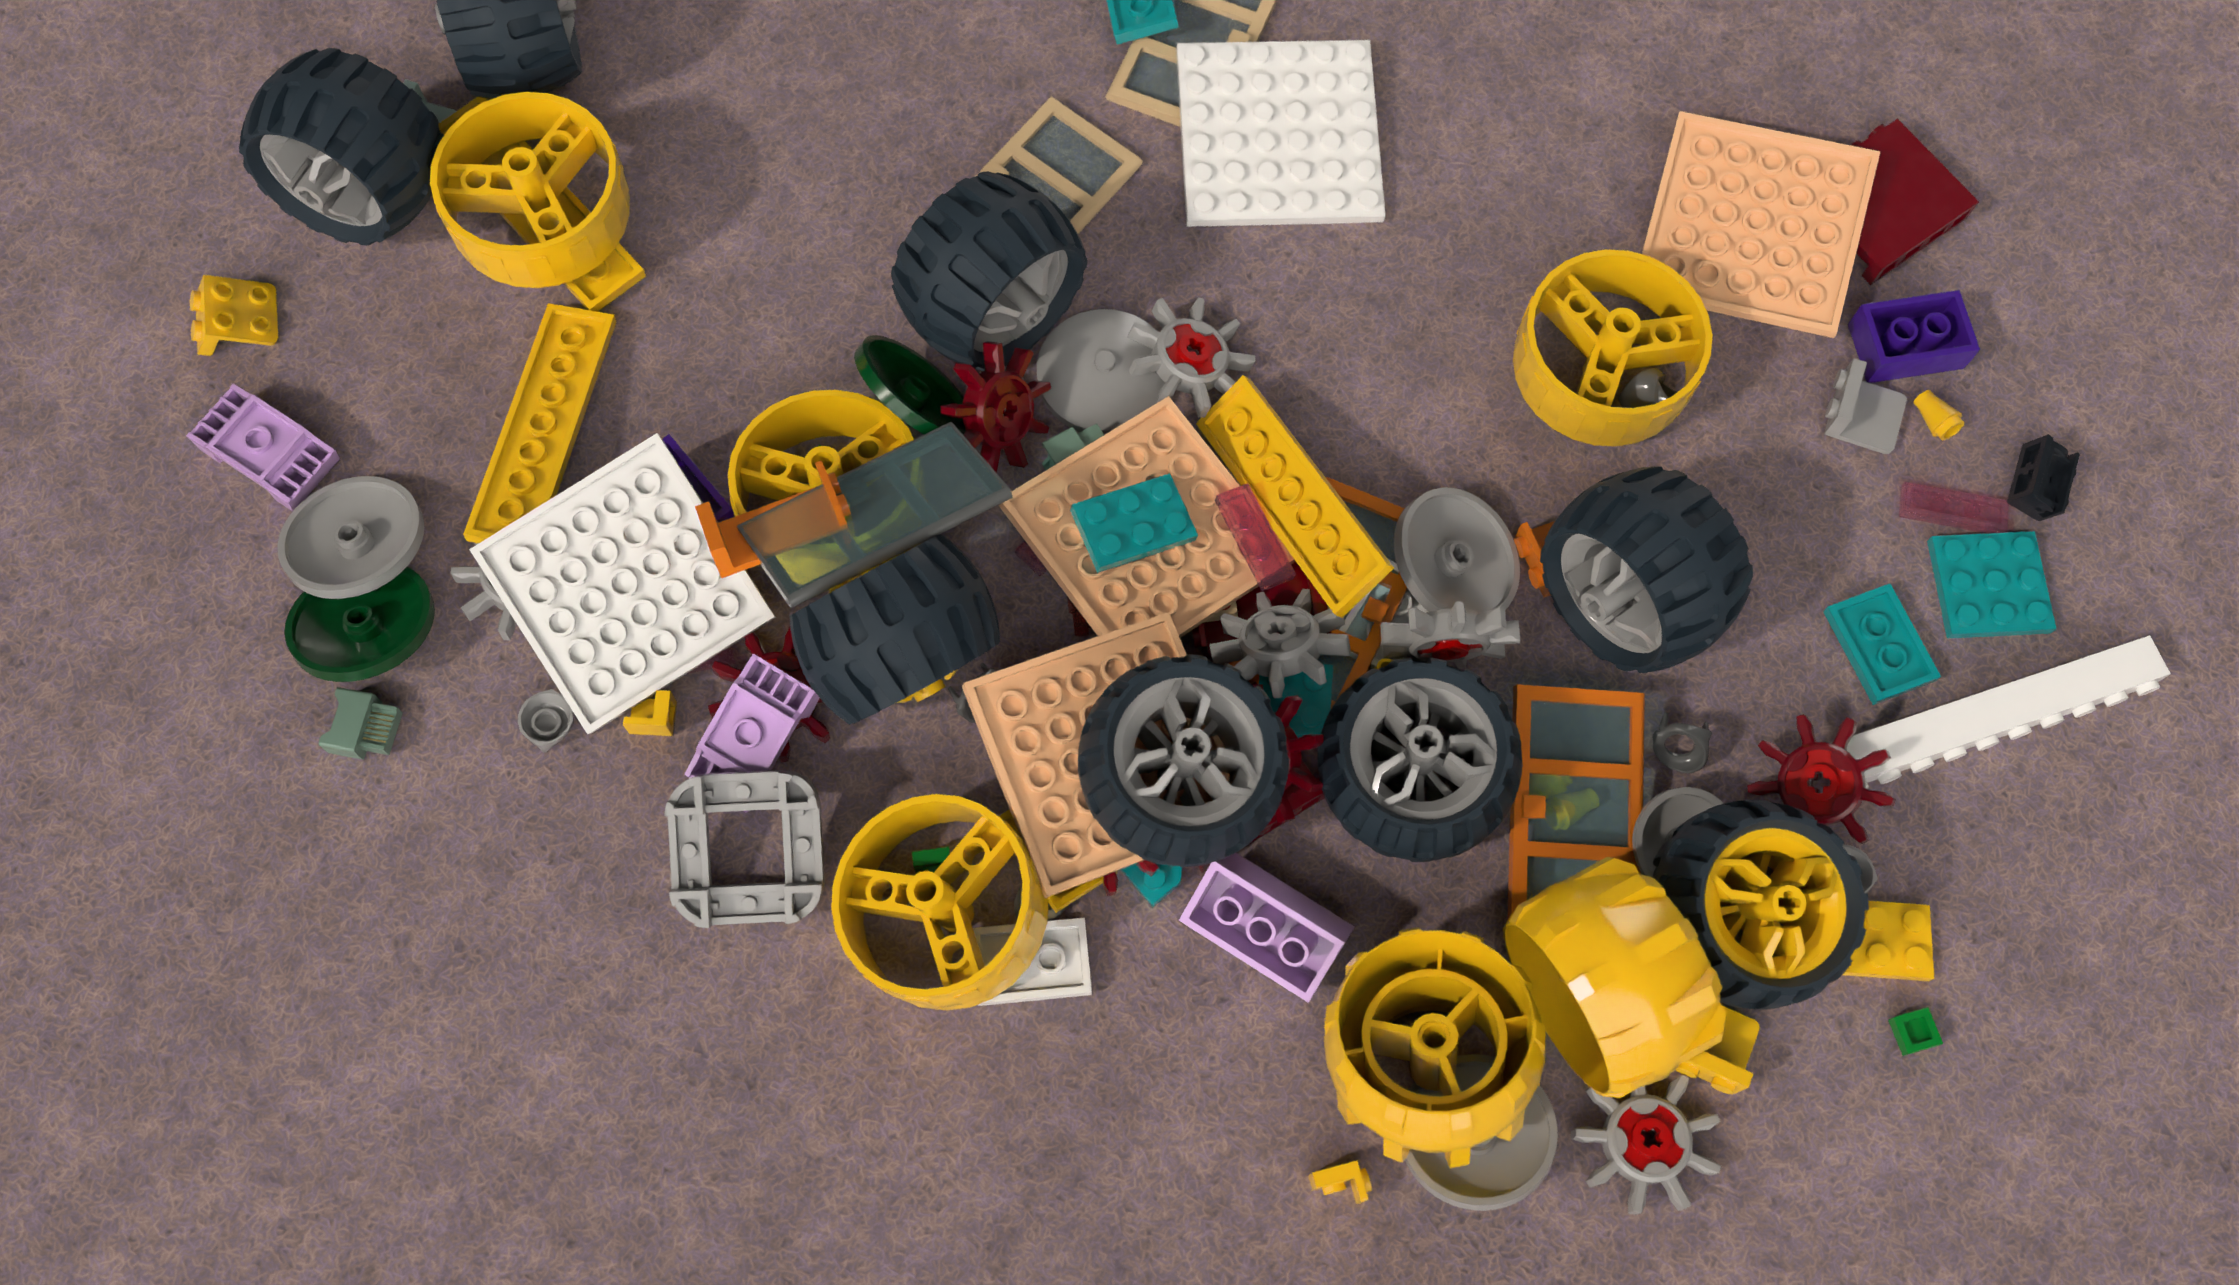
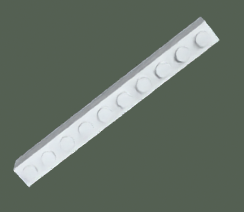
(2012, 709)

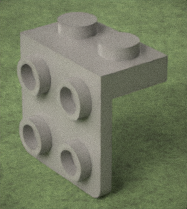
(1864, 411)

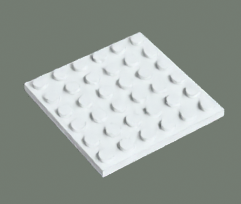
(1279, 133)
(620, 584)

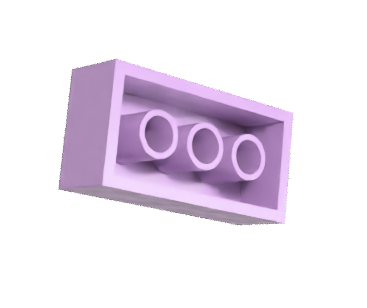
(1266, 924)

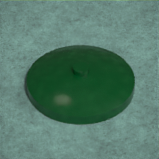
(907, 383)
(360, 633)

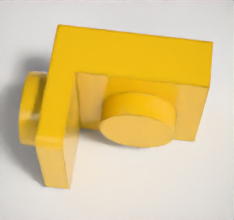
(1334, 1178)

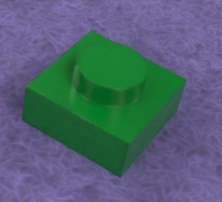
(929, 859)
(1915, 1031)

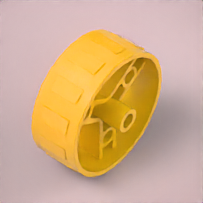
(521, 187)
(1677, 336)
(765, 470)
(860, 889)

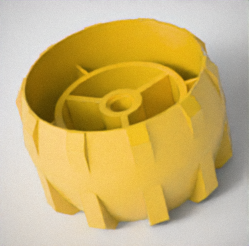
(1433, 974)
(1616, 976)

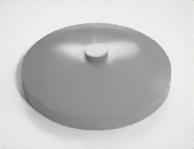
(1090, 374)
(351, 537)
(1456, 551)
(1498, 1169)

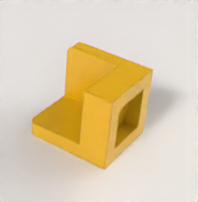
(653, 715)

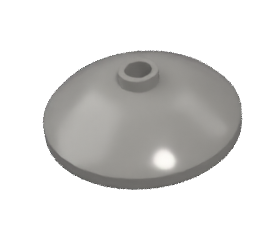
(1661, 819)

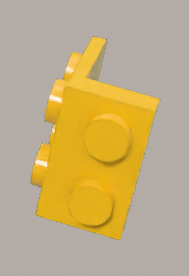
(233, 312)
(1727, 1060)

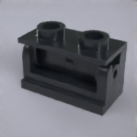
(2043, 478)

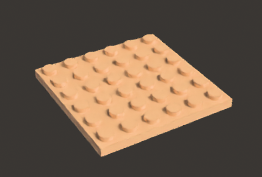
(1762, 220)
(1185, 581)
(1032, 735)

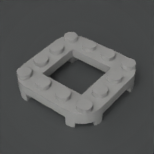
(751, 902)

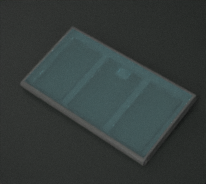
(892, 508)

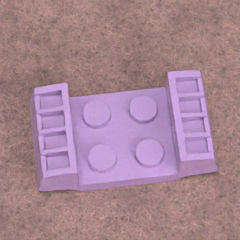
(264, 446)
(753, 721)

